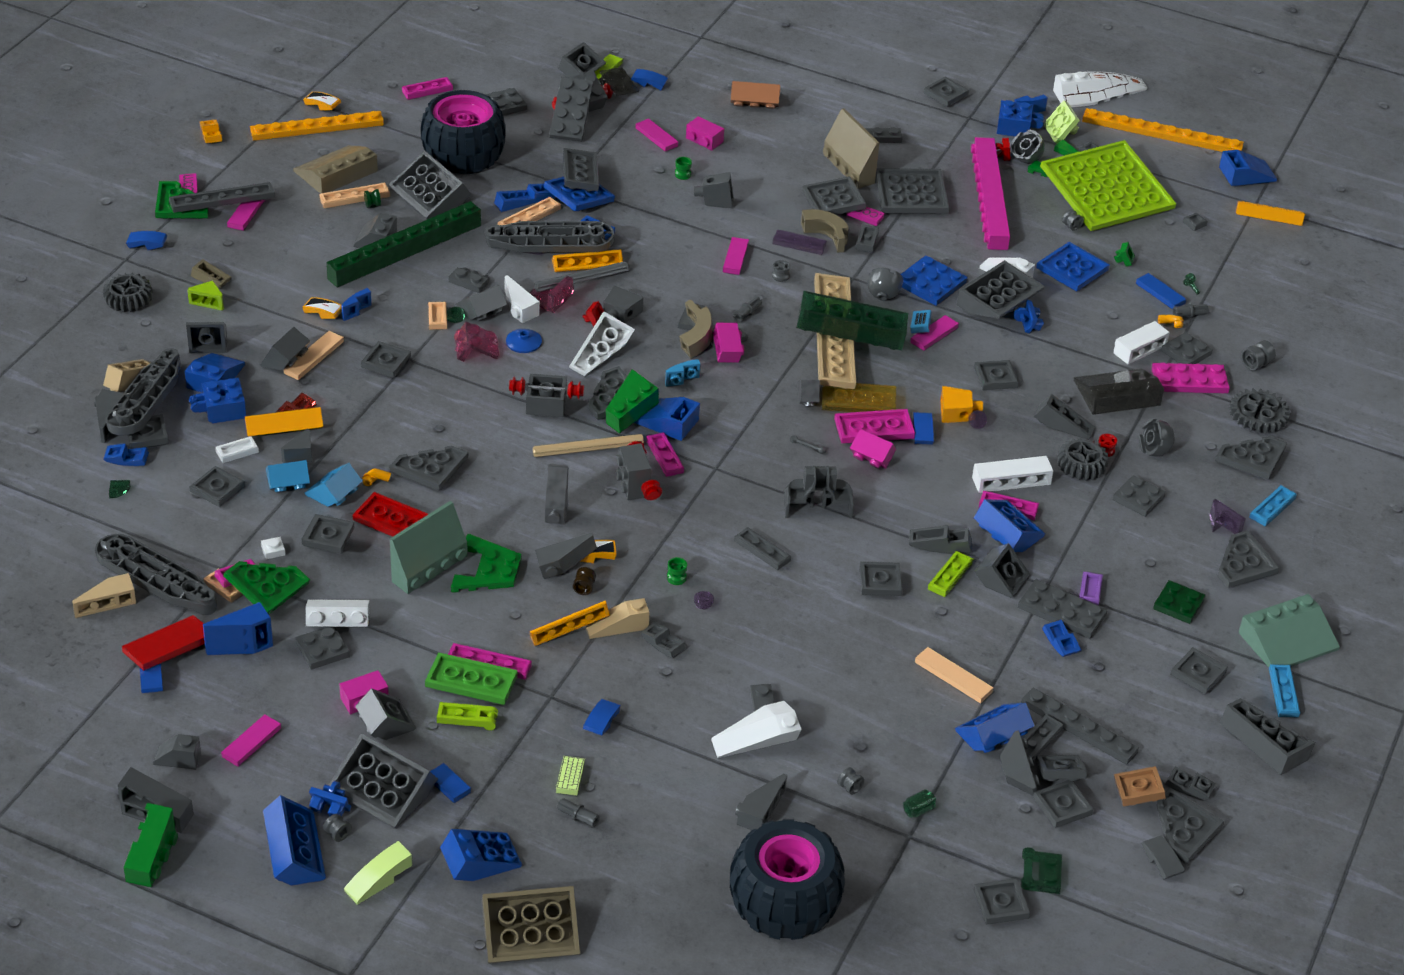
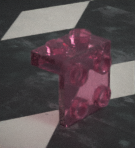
(556, 297)
(473, 337)

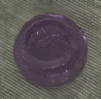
(977, 419)
(703, 600)

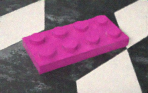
(1191, 377)
(884, 424)

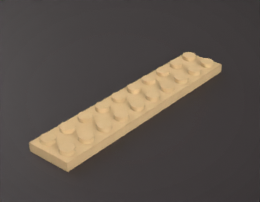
(835, 354)

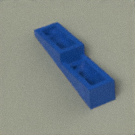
(514, 199)

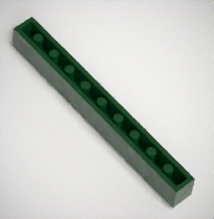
(403, 244)

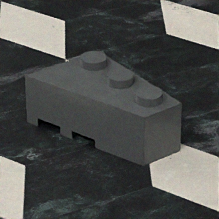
(139, 789)

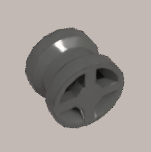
(1072, 219)
(781, 270)
(850, 781)
(337, 827)

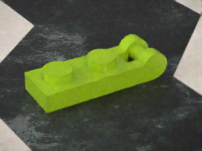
(467, 715)

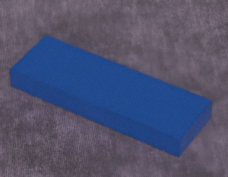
(1160, 291)

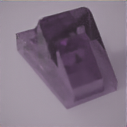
(1224, 516)

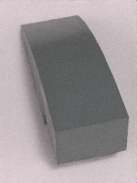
(941, 539)

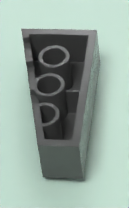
(1266, 736)

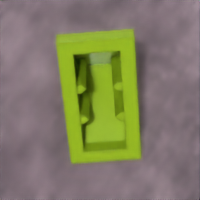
(206, 295)

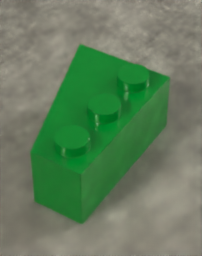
(631, 402)
(153, 846)

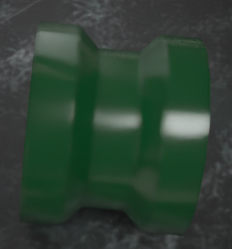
(372, 198)

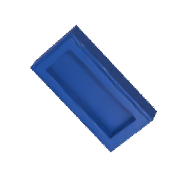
(450, 784)

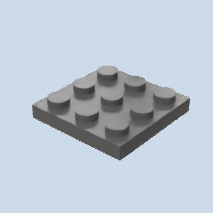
(834, 196)

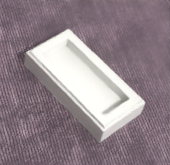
(237, 449)

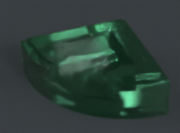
(118, 488)

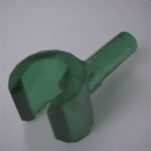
(1190, 279)

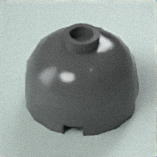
(1028, 146)
(884, 284)
(1156, 438)

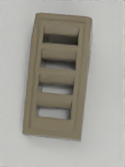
(203, 269)

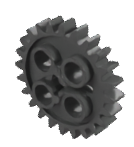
(1272, 415)

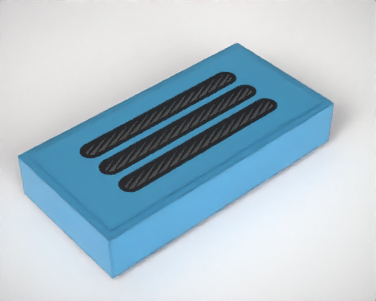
(921, 321)

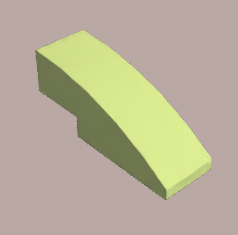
(379, 873)

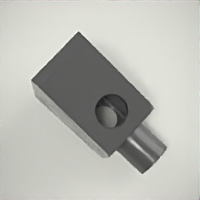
(716, 190)
(623, 304)

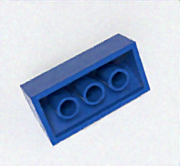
(293, 842)

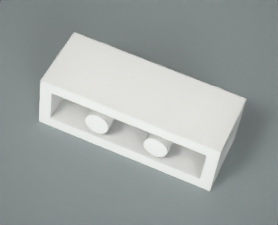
(1141, 342)
(337, 613)

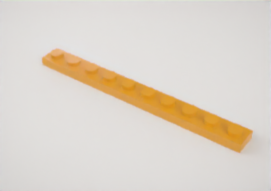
(1161, 131)

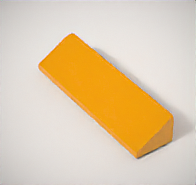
(1270, 213)
(586, 260)
(283, 421)
(569, 623)

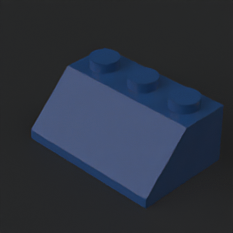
(1008, 524)
(996, 726)

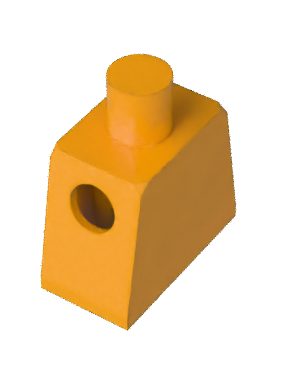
(957, 404)

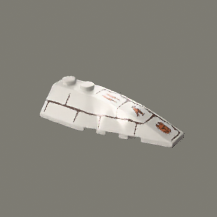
(1090, 87)

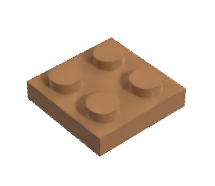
(1139, 786)

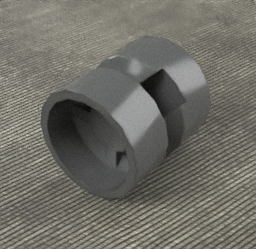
(1258, 355)

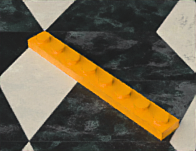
(316, 125)

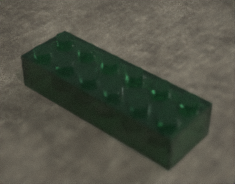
(852, 320)

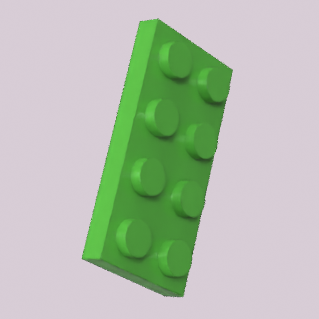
(471, 678)

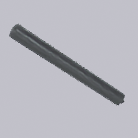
(583, 276)

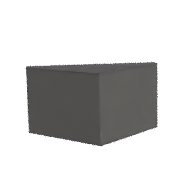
(298, 448)

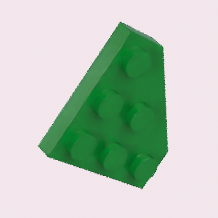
(163, 209)
(266, 583)

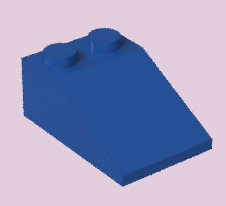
(211, 368)

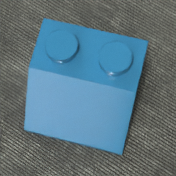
(288, 475)
(335, 486)

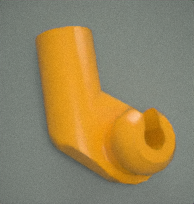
(1166, 319)
(375, 474)

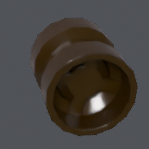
(584, 581)

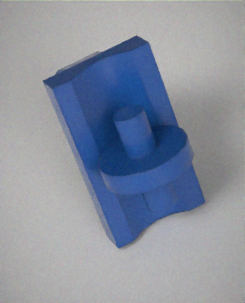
(1029, 317)
(330, 796)

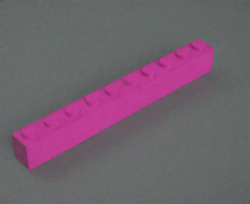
(990, 194)

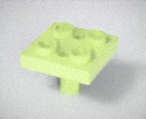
(1062, 122)

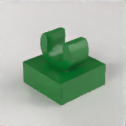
(1125, 254)

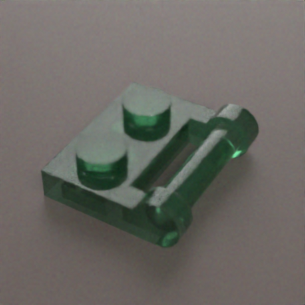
(1048, 871)

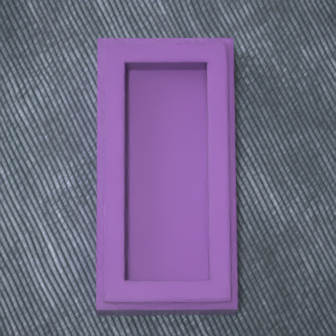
(1091, 587)

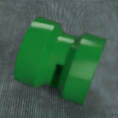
(683, 167)
(677, 571)

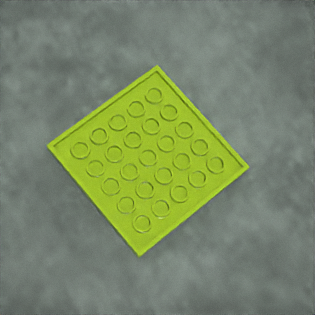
(1108, 185)

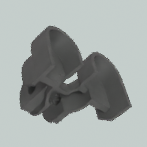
(819, 479)

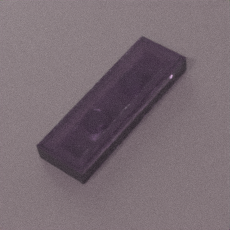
(799, 242)

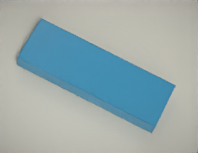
(1273, 505)
(1284, 691)

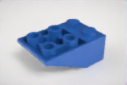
(1245, 169)
(672, 416)
(239, 632)
(478, 854)

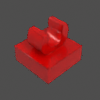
(1004, 149)
(593, 313)

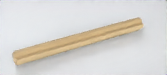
(585, 445)

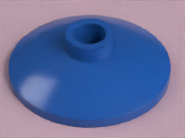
(523, 340)

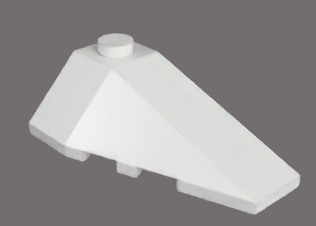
(602, 342)
(763, 728)

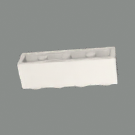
(1012, 474)

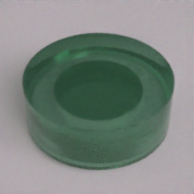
(455, 314)

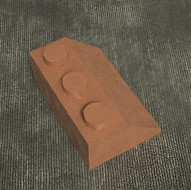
(755, 94)

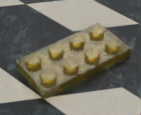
(861, 399)

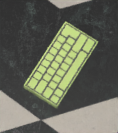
(570, 775)

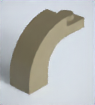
(826, 223)
(701, 335)

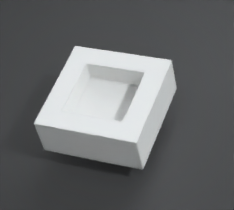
(273, 548)

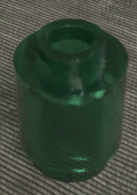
(919, 803)

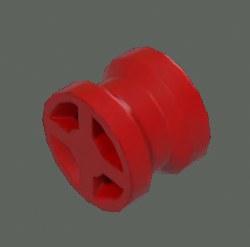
(1108, 442)

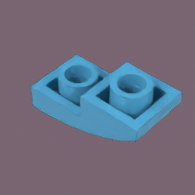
(678, 373)

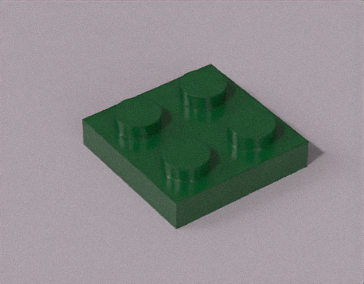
(1179, 601)

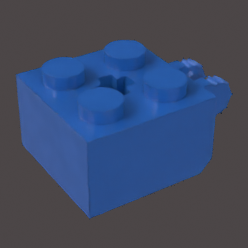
(1017, 118)
(220, 400)

